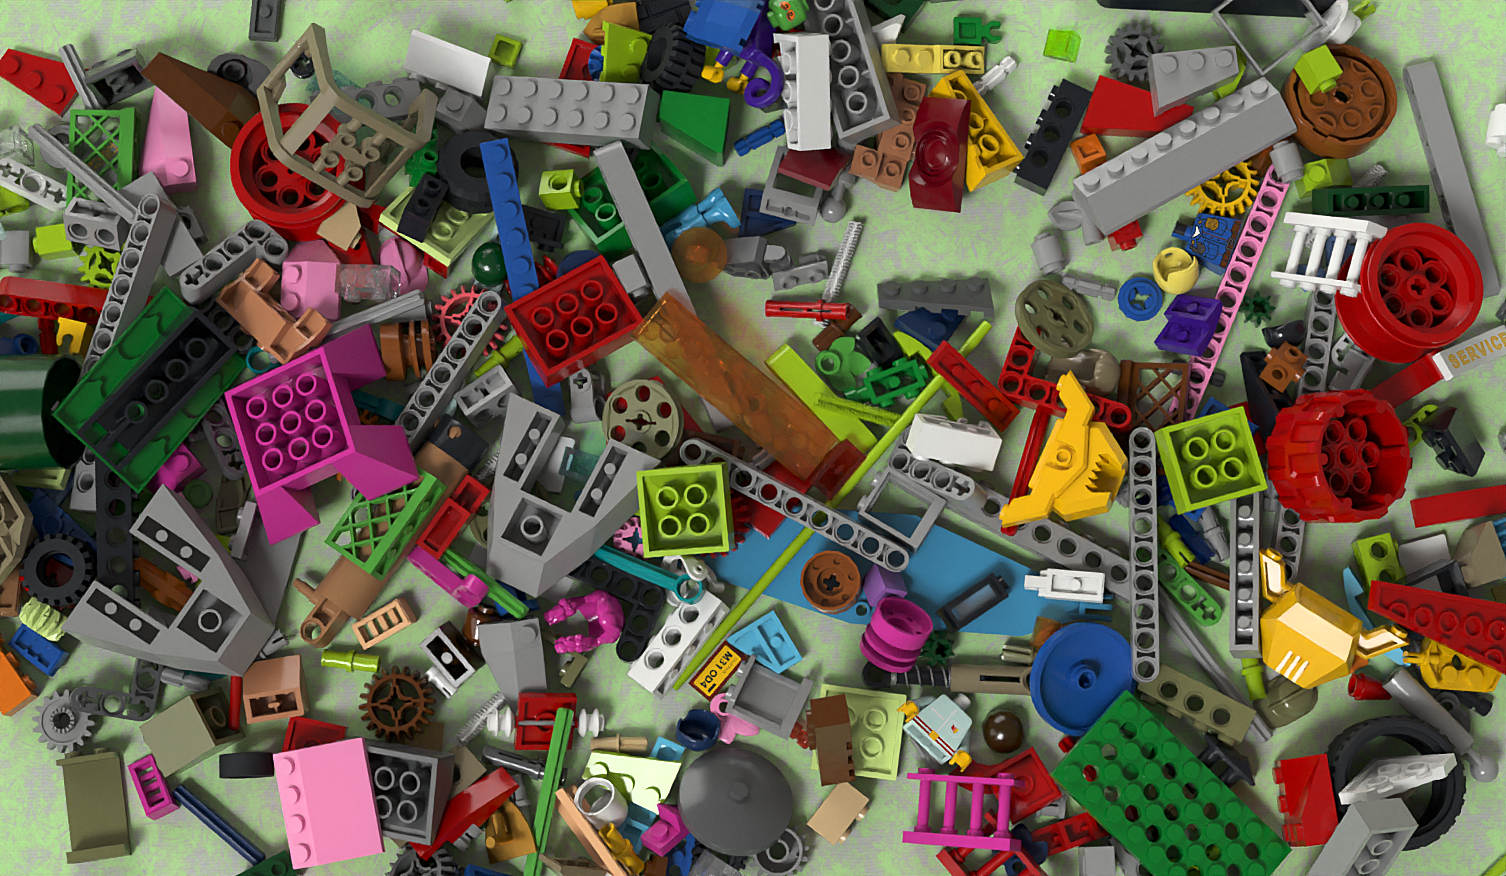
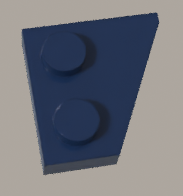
(757, 223)
(929, 327)

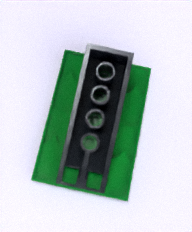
(150, 388)

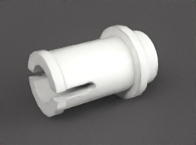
(440, 681)

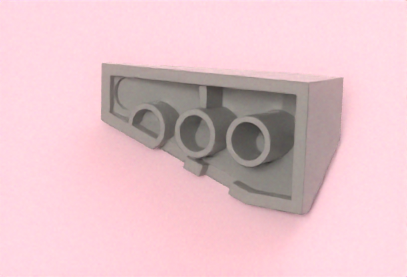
(514, 656)

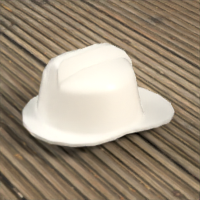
(1341, 26)

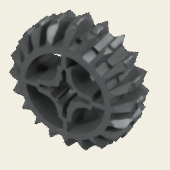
(413, 865)

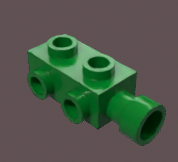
(423, 160)
(891, 381)

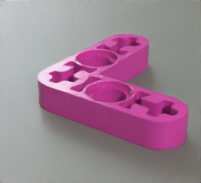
(466, 591)

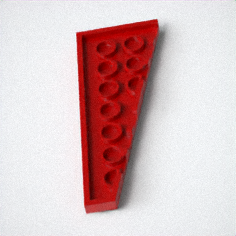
(1455, 621)

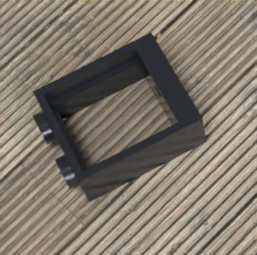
(1449, 579)

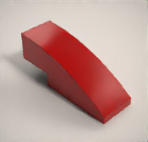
(454, 516)

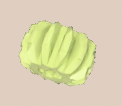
(43, 619)

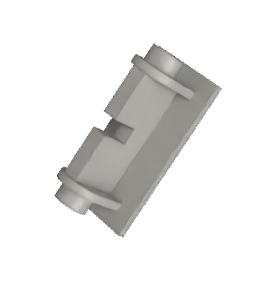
(811, 270)
(1358, 365)

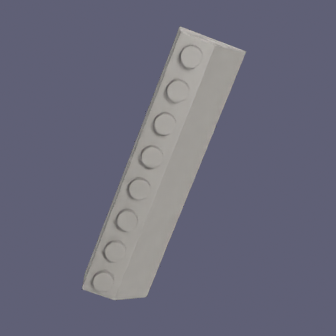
(1184, 156)

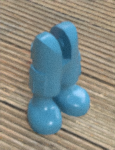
(709, 211)

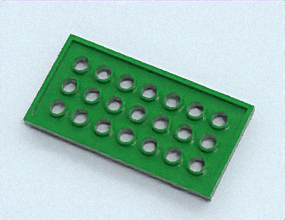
(1188, 769)

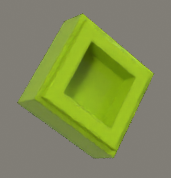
(505, 51)

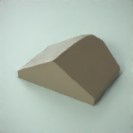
(572, 867)

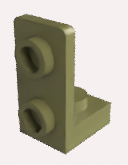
(570, 671)

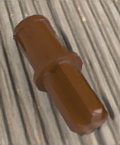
(835, 330)

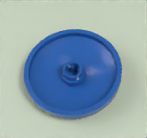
(1080, 675)

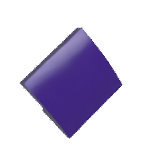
(1189, 324)

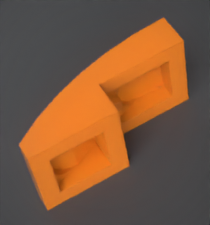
(1088, 153)

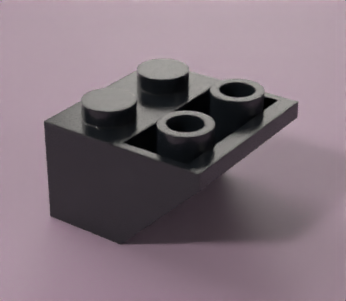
(1452, 441)

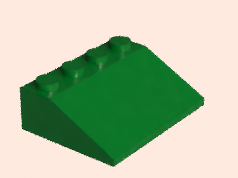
(664, 190)

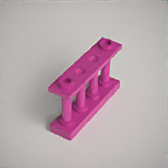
(975, 836)

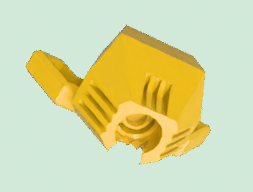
(1077, 468)
(1311, 636)

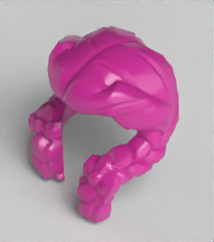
(603, 616)

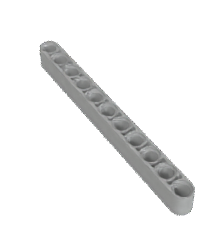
(647, 240)
(1318, 369)

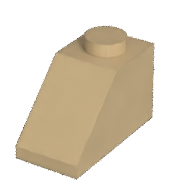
(342, 227)

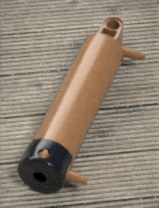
(349, 590)

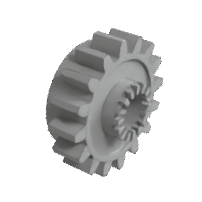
(50, 727)
(789, 862)

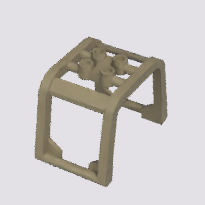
(372, 149)

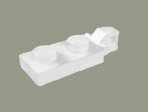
(1067, 585)

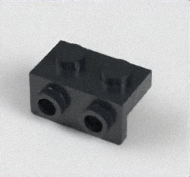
(544, 228)

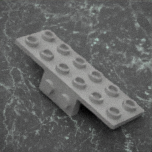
(263, 564)

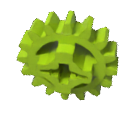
(99, 269)

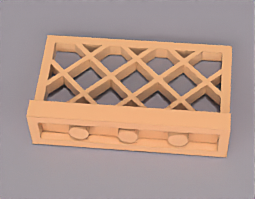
(586, 832)

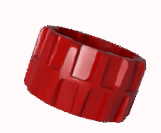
(1354, 456)

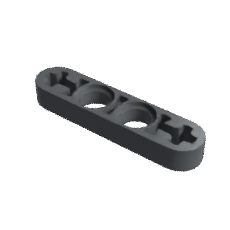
(222, 454)

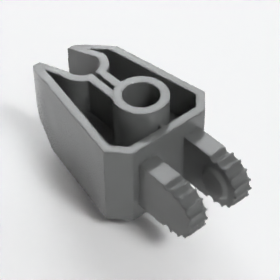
(755, 258)

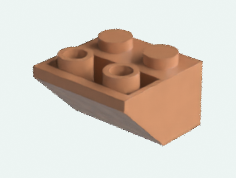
(275, 689)

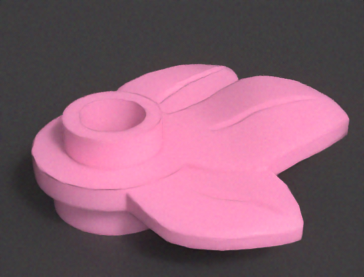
(729, 723)

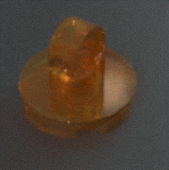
(699, 254)

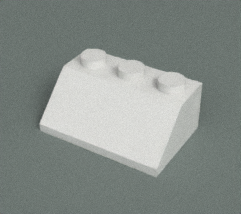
(448, 66)

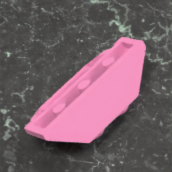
(310, 281)

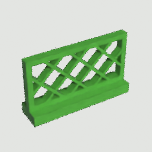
(128, 147)
(399, 531)

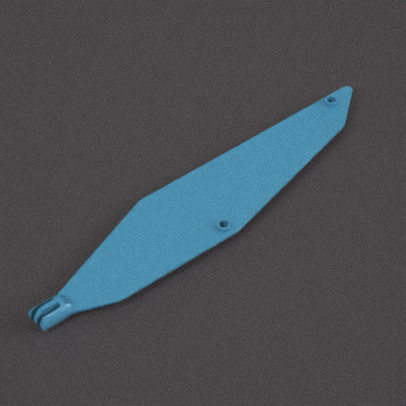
(934, 576)

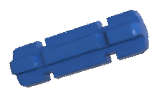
(759, 137)

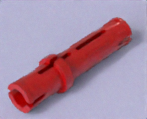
(838, 310)

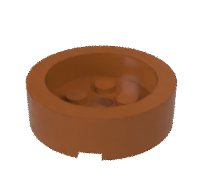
(1336, 127)

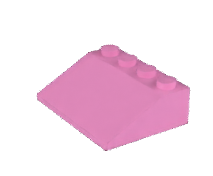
(328, 803)

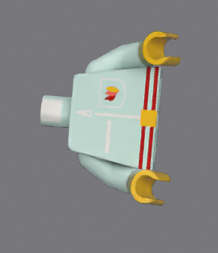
(940, 727)

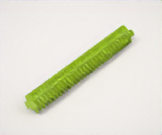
(855, 409)

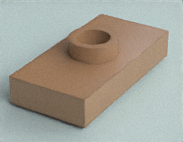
(11, 594)

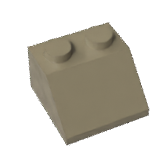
(1480, 556)

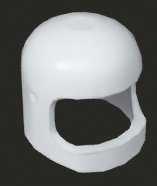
(607, 809)

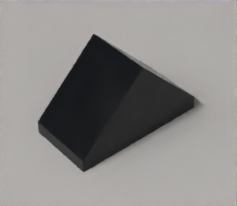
(878, 344)

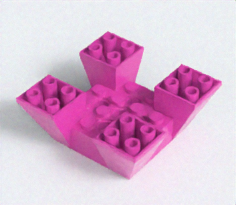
(304, 427)

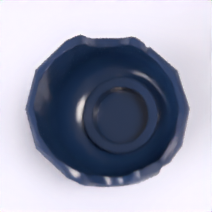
(698, 730)

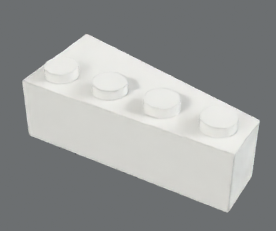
(806, 89)

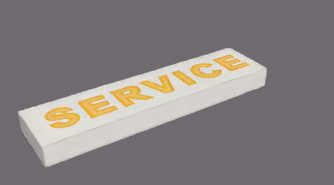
(1472, 353)

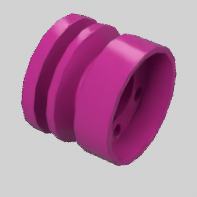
(896, 634)

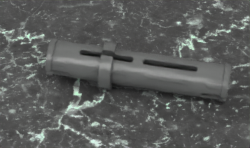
(518, 763)

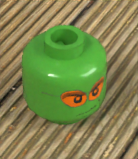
(787, 13)

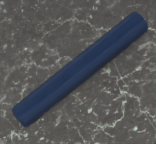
(219, 825)

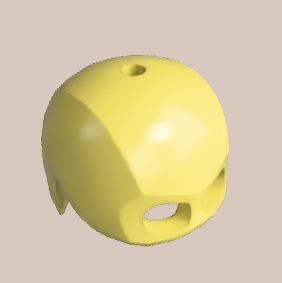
(1175, 272)

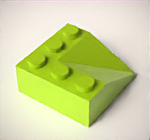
(1210, 460)
(685, 510)

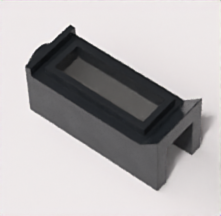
(973, 602)

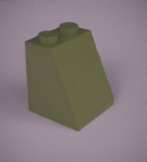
(190, 731)

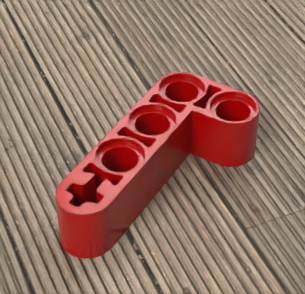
(1410, 380)

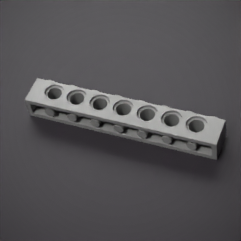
(1050, 549)

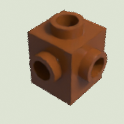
(1284, 366)

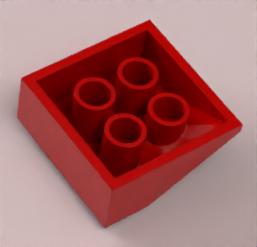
(1305, 800)

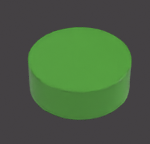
(198, 493)

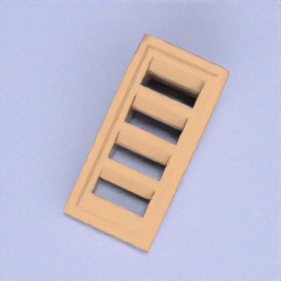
(405, 612)

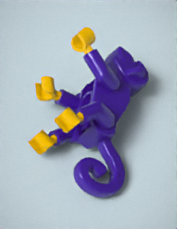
(757, 53)

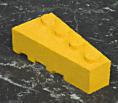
(989, 148)

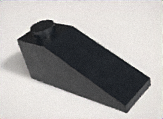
(1262, 398)

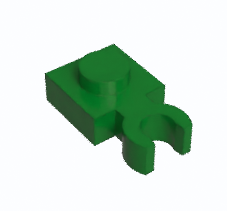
(970, 32)

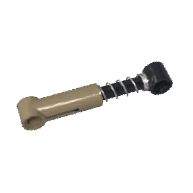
(958, 678)

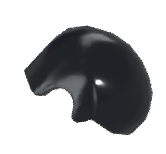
(1291, 332)

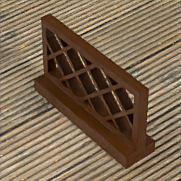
(1130, 395)

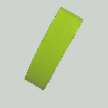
(911, 348)

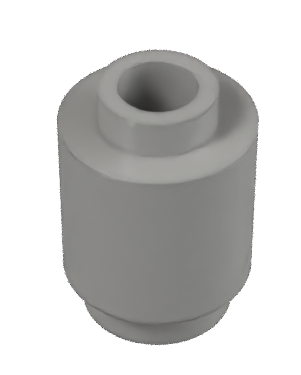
(1287, 162)
(1048, 253)

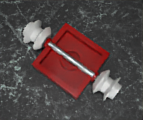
(537, 717)

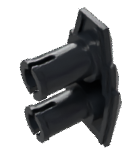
(1238, 765)

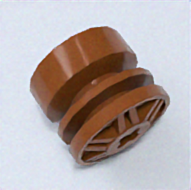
(407, 349)
(821, 569)

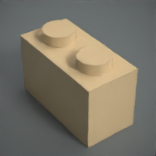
(838, 812)

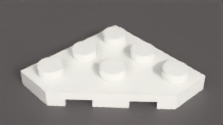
(1396, 775)

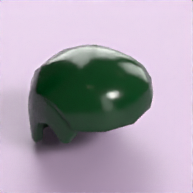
(489, 264)

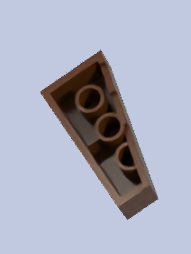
(831, 739)

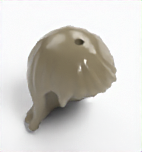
(1094, 370)

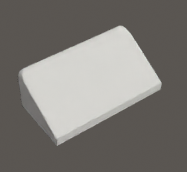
(549, 474)

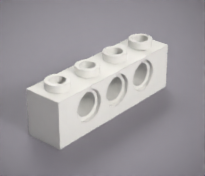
(678, 656)

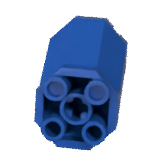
(723, 23)

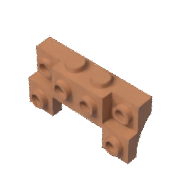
(895, 146)
(266, 319)

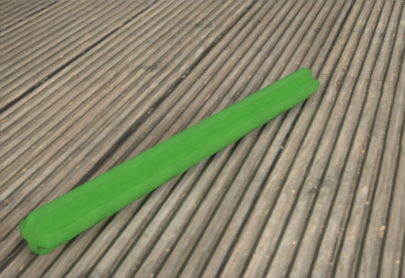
(549, 786)

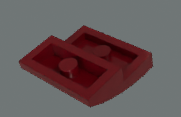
(816, 167)

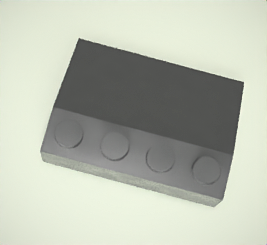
(409, 788)

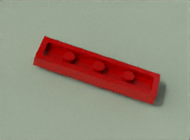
(972, 386)

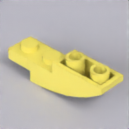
(932, 59)

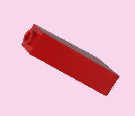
(1127, 112)

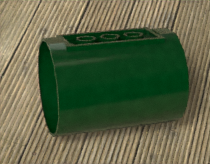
(28, 431)

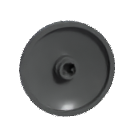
(735, 801)

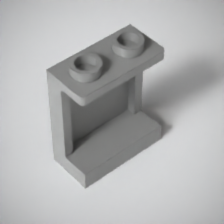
(767, 698)

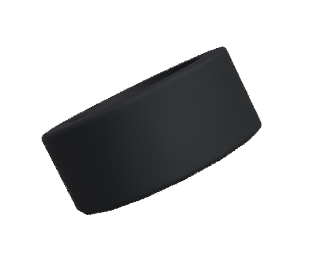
(246, 765)

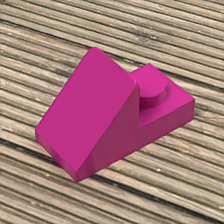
(666, 831)

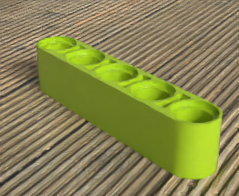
(803, 385)

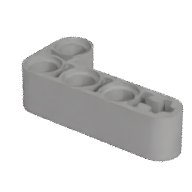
(200, 282)
(936, 477)

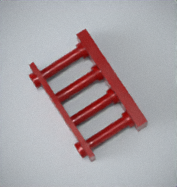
(954, 858)

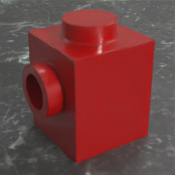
(1126, 237)

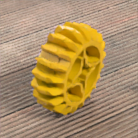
(1232, 183)

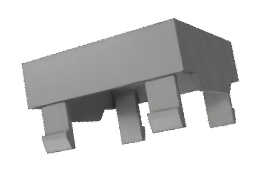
(1312, 16)

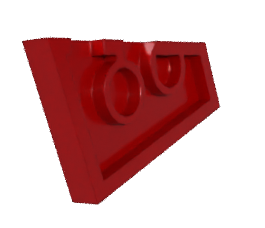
(40, 79)

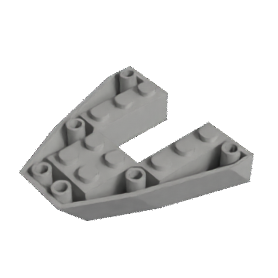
(537, 542)
(218, 626)

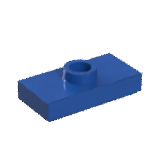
(38, 650)

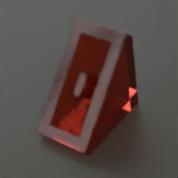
(836, 468)

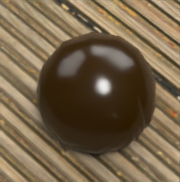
(1003, 730)

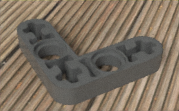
(135, 694)

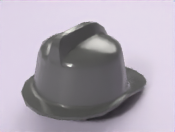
(240, 70)

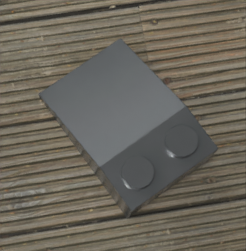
(117, 78)

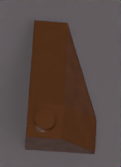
(209, 99)

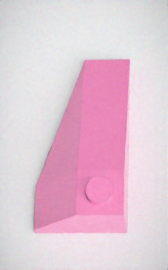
(168, 146)

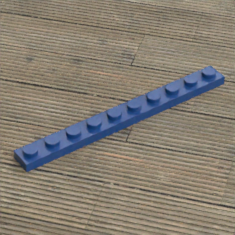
(515, 249)

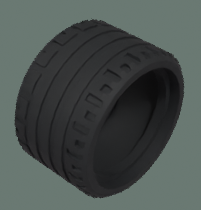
(1446, 792)

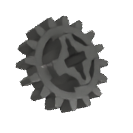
(1124, 47)

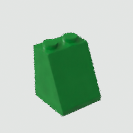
(696, 123)

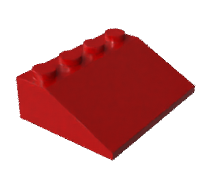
(574, 320)

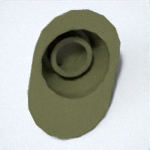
(1285, 702)

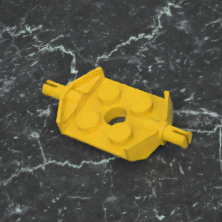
(1439, 673)

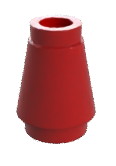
(1367, 688)

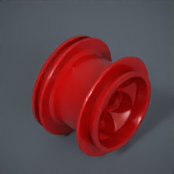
(253, 164)
(1426, 277)

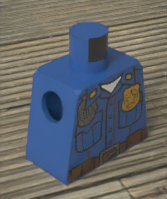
(1209, 240)

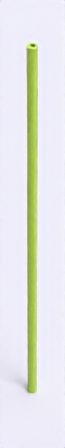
(821, 516)

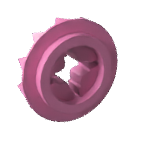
(625, 531)

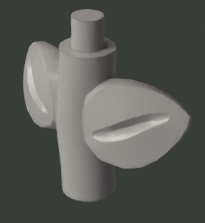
(1069, 216)

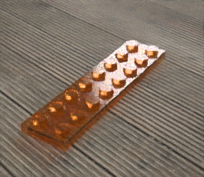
(734, 386)

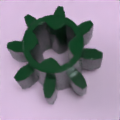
(1262, 315)
(943, 651)

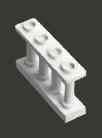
(1323, 227)

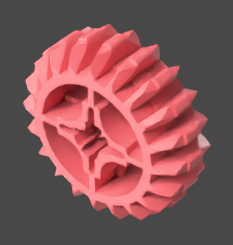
(456, 319)

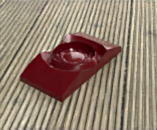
(940, 154)

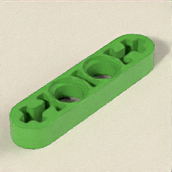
(1181, 579)

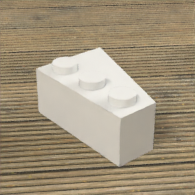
(954, 442)

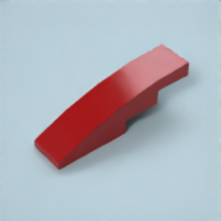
(1459, 506)
(470, 807)
(1075, 831)

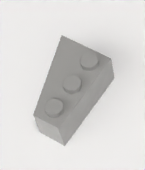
(1188, 74)

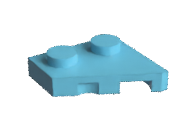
(768, 642)

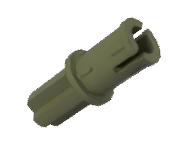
(1019, 654)

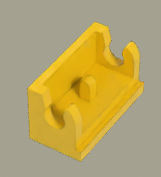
(80, 334)

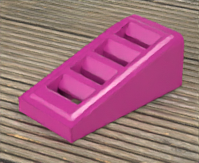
(163, 808)

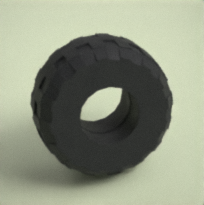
(458, 153)

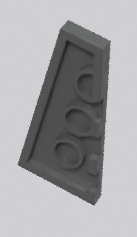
(935, 296)

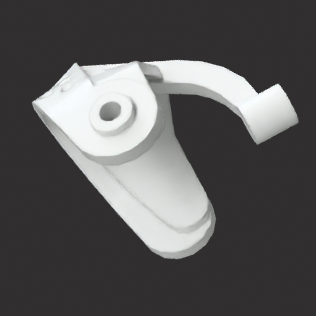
(695, 569)

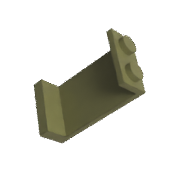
(95, 806)

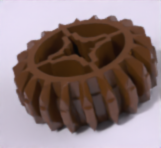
(386, 704)

